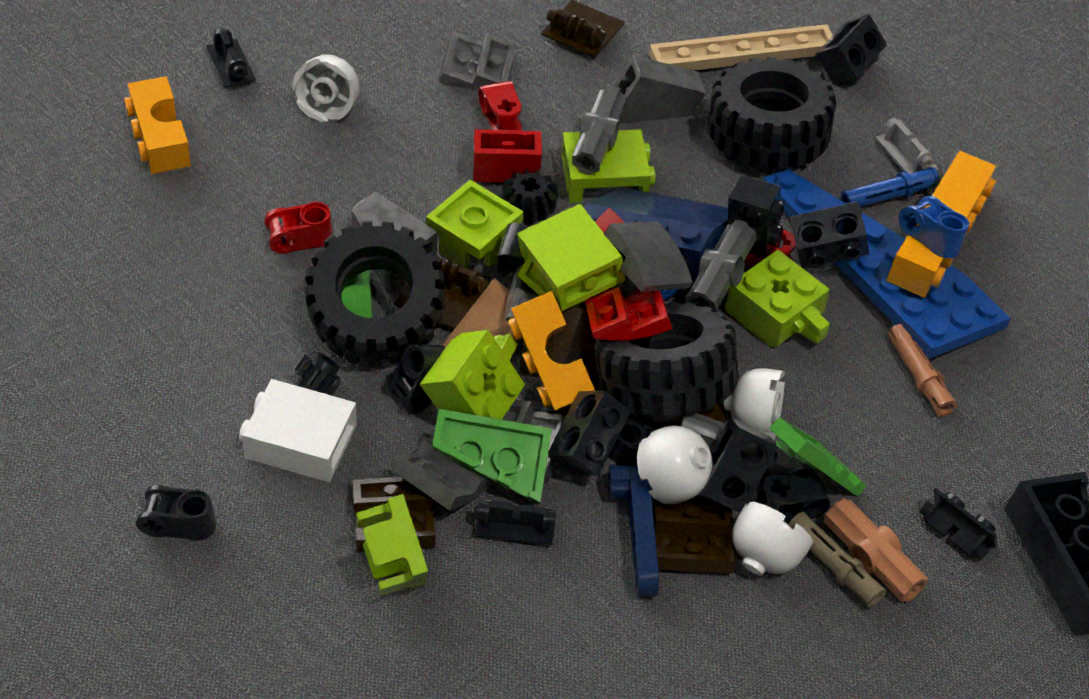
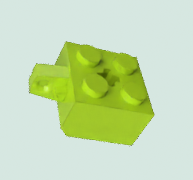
(779, 301)
(475, 375)

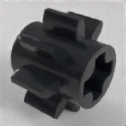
(318, 374)

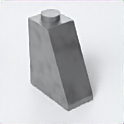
(658, 90)
(379, 209)

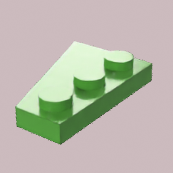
(497, 449)
(810, 451)

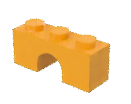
(155, 123)
(536, 323)

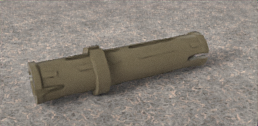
(848, 571)

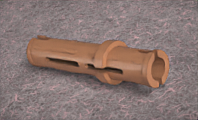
(927, 378)

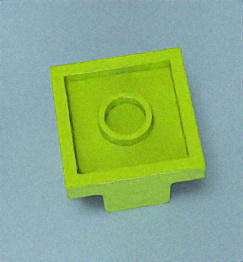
(472, 224)
(392, 546)

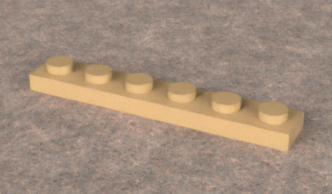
(731, 49)

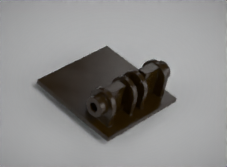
(581, 27)
(461, 292)

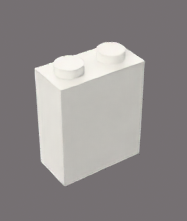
(298, 430)

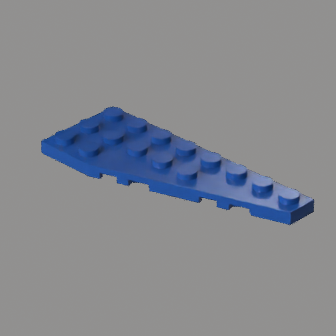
(939, 322)

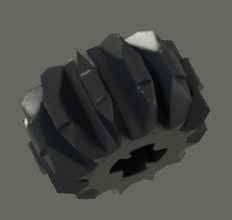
(532, 194)

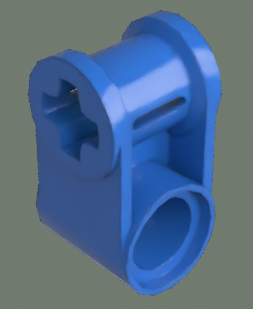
(938, 226)

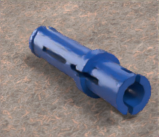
(902, 185)

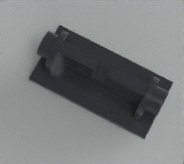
(229, 59)
(515, 523)
(972, 531)

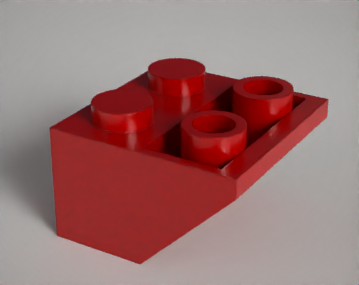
(504, 152)

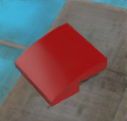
(627, 318)

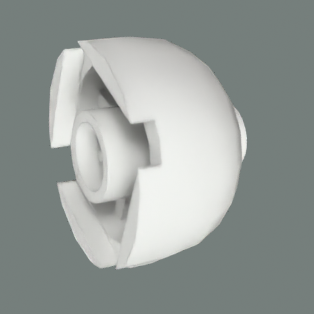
(326, 88)
(757, 399)
(674, 463)
(768, 541)

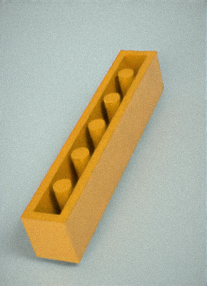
(963, 190)

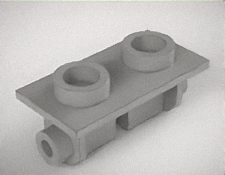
(905, 151)

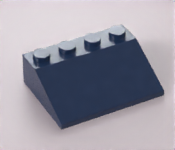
(689, 223)

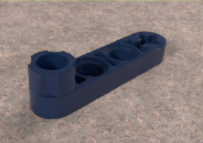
(626, 483)

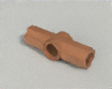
(877, 549)

